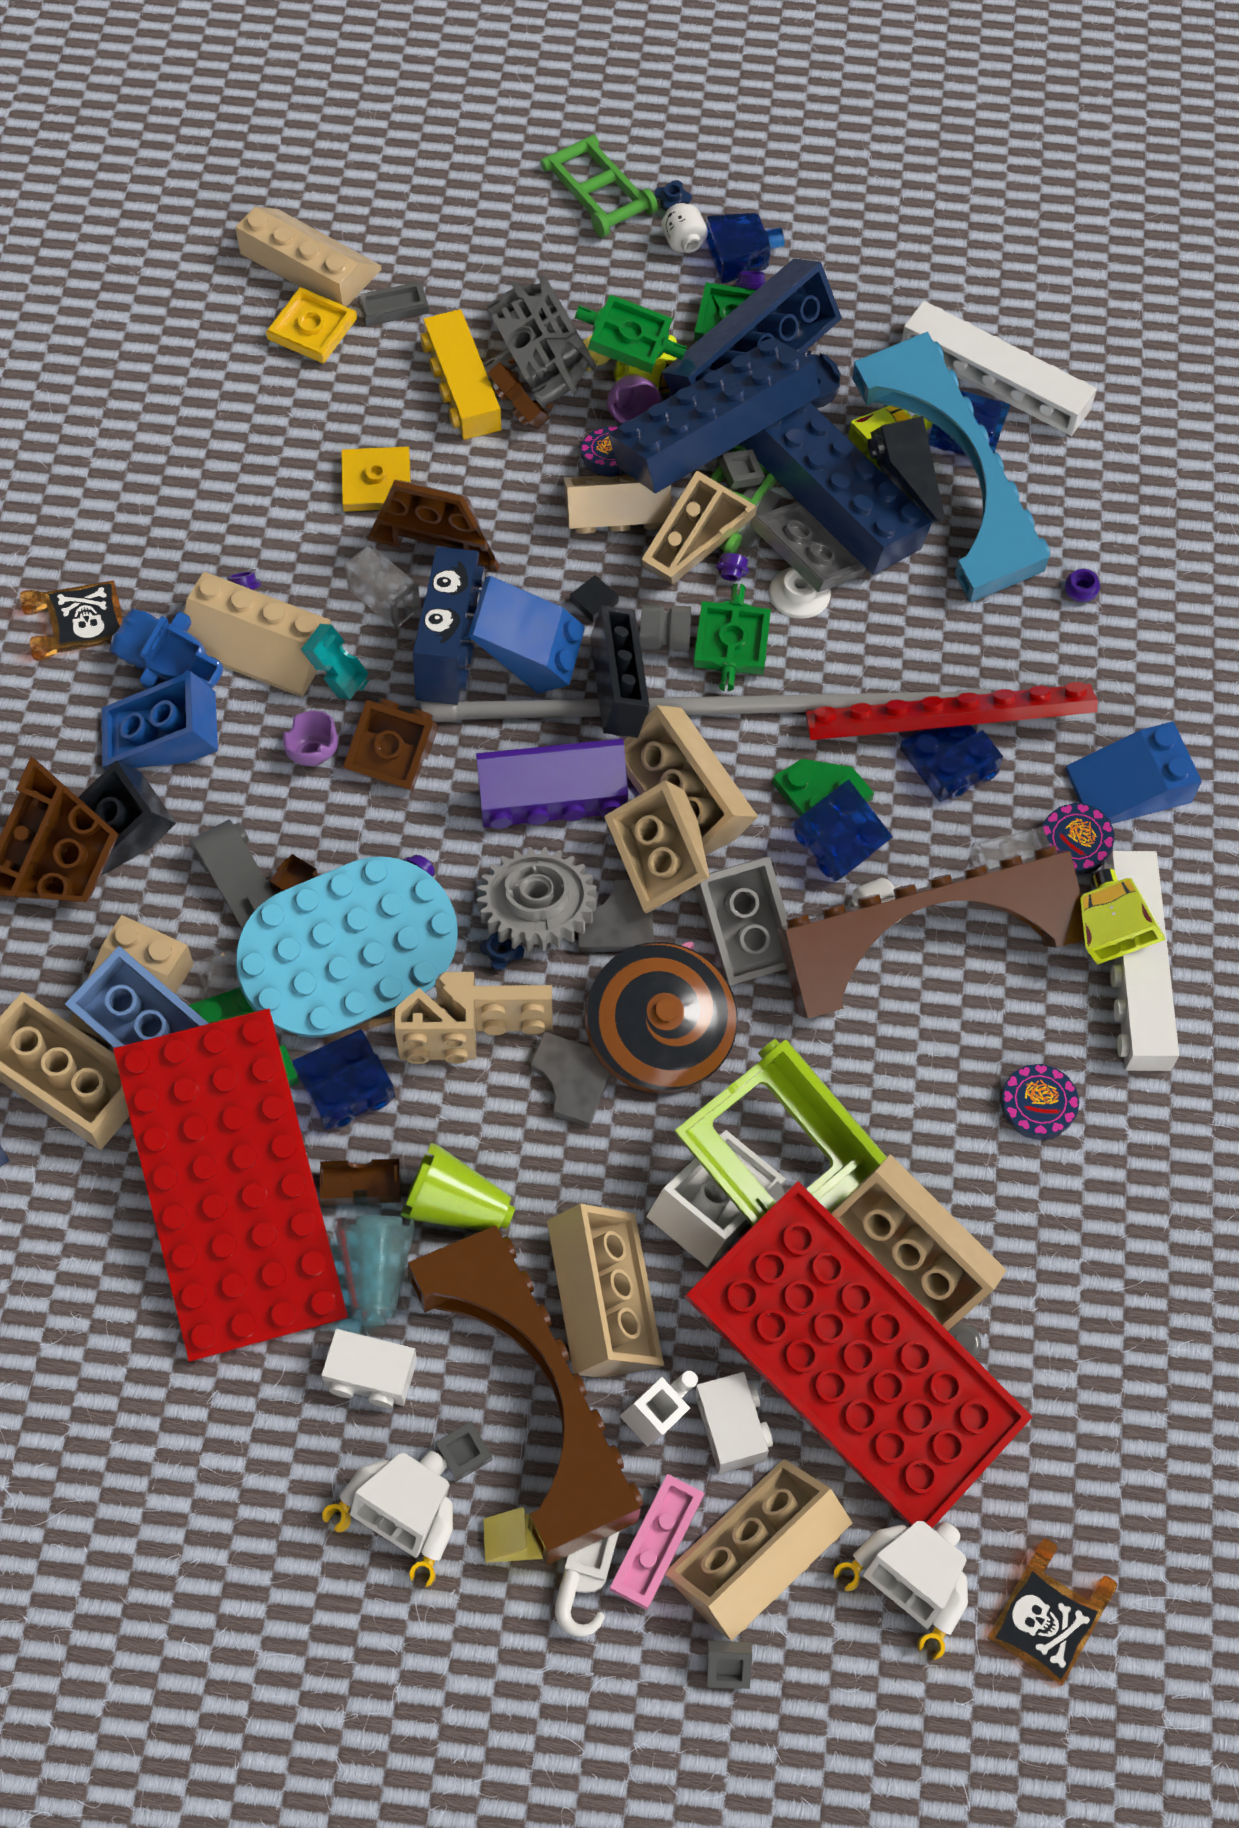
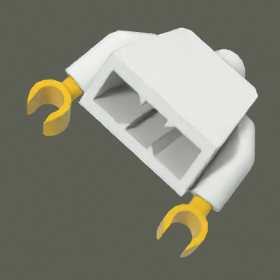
(403, 1504)
(918, 1572)

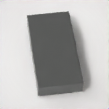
(393, 303)

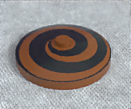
(661, 1017)

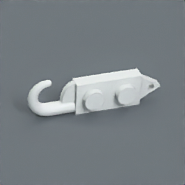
(584, 1573)

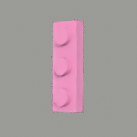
(657, 1542)

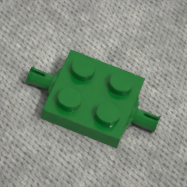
(630, 333)
(732, 637)

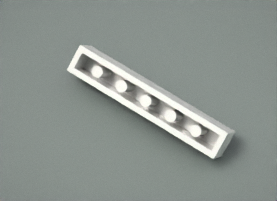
(1004, 369)
(1144, 978)

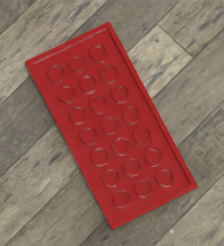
(230, 1184)
(858, 1358)

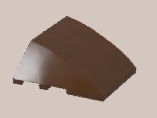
(432, 518)
(52, 841)

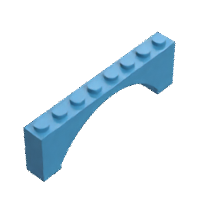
(918, 381)

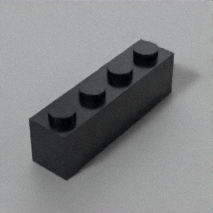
(619, 672)

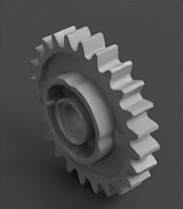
(537, 899)

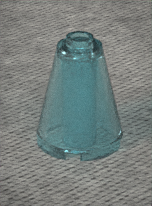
(374, 1264)

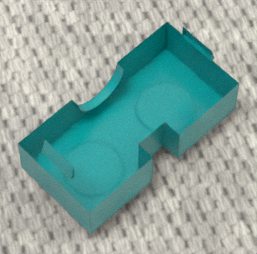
(342, 670)

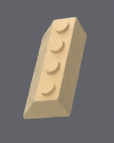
(304, 255)
(253, 632)
(676, 752)
(604, 1292)
(759, 1548)

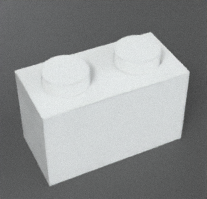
(369, 1369)
(732, 1422)

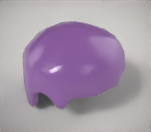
(632, 397)
(311, 738)

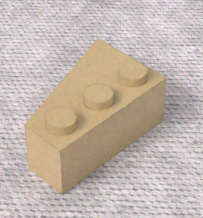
(696, 527)

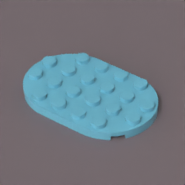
(346, 946)

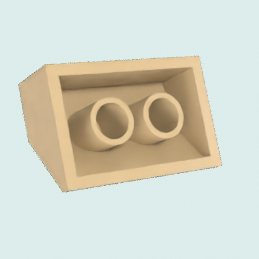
(613, 503)

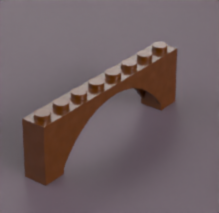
(827, 948)
(589, 1489)

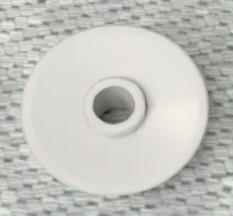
(794, 601)

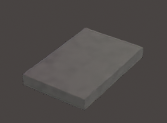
(807, 546)

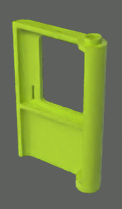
(816, 1111)

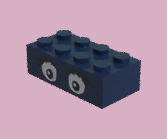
(446, 618)

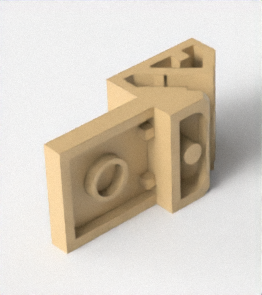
(450, 1022)

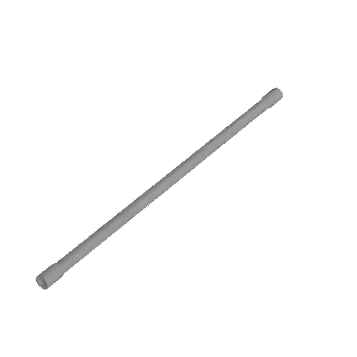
(691, 705)

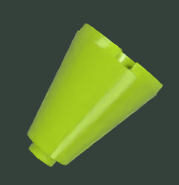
(455, 1195)

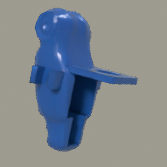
(163, 649)

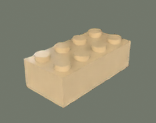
(61, 1071)
(919, 1242)

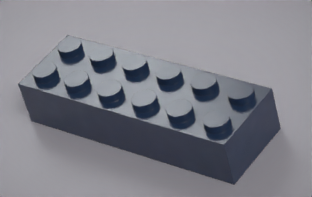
(790, 306)
(714, 414)
(841, 488)

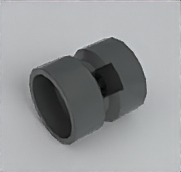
(665, 627)

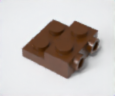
(391, 743)

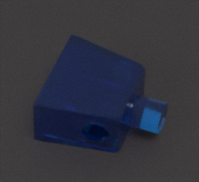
(740, 244)

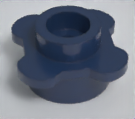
(672, 194)
(500, 959)

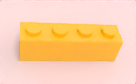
(461, 375)

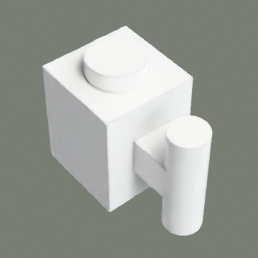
(659, 1407)

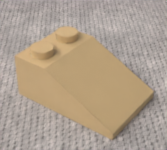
(659, 844)
(156, 952)

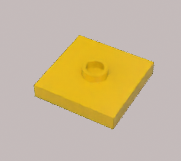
(311, 325)
(370, 474)

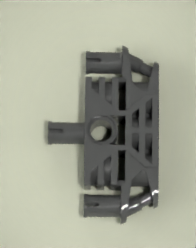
(539, 340)

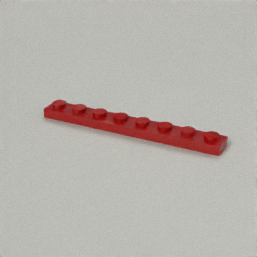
(951, 711)

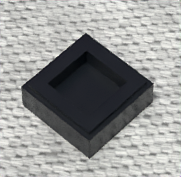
(592, 595)

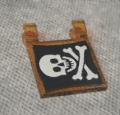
(78, 617)
(1048, 1621)

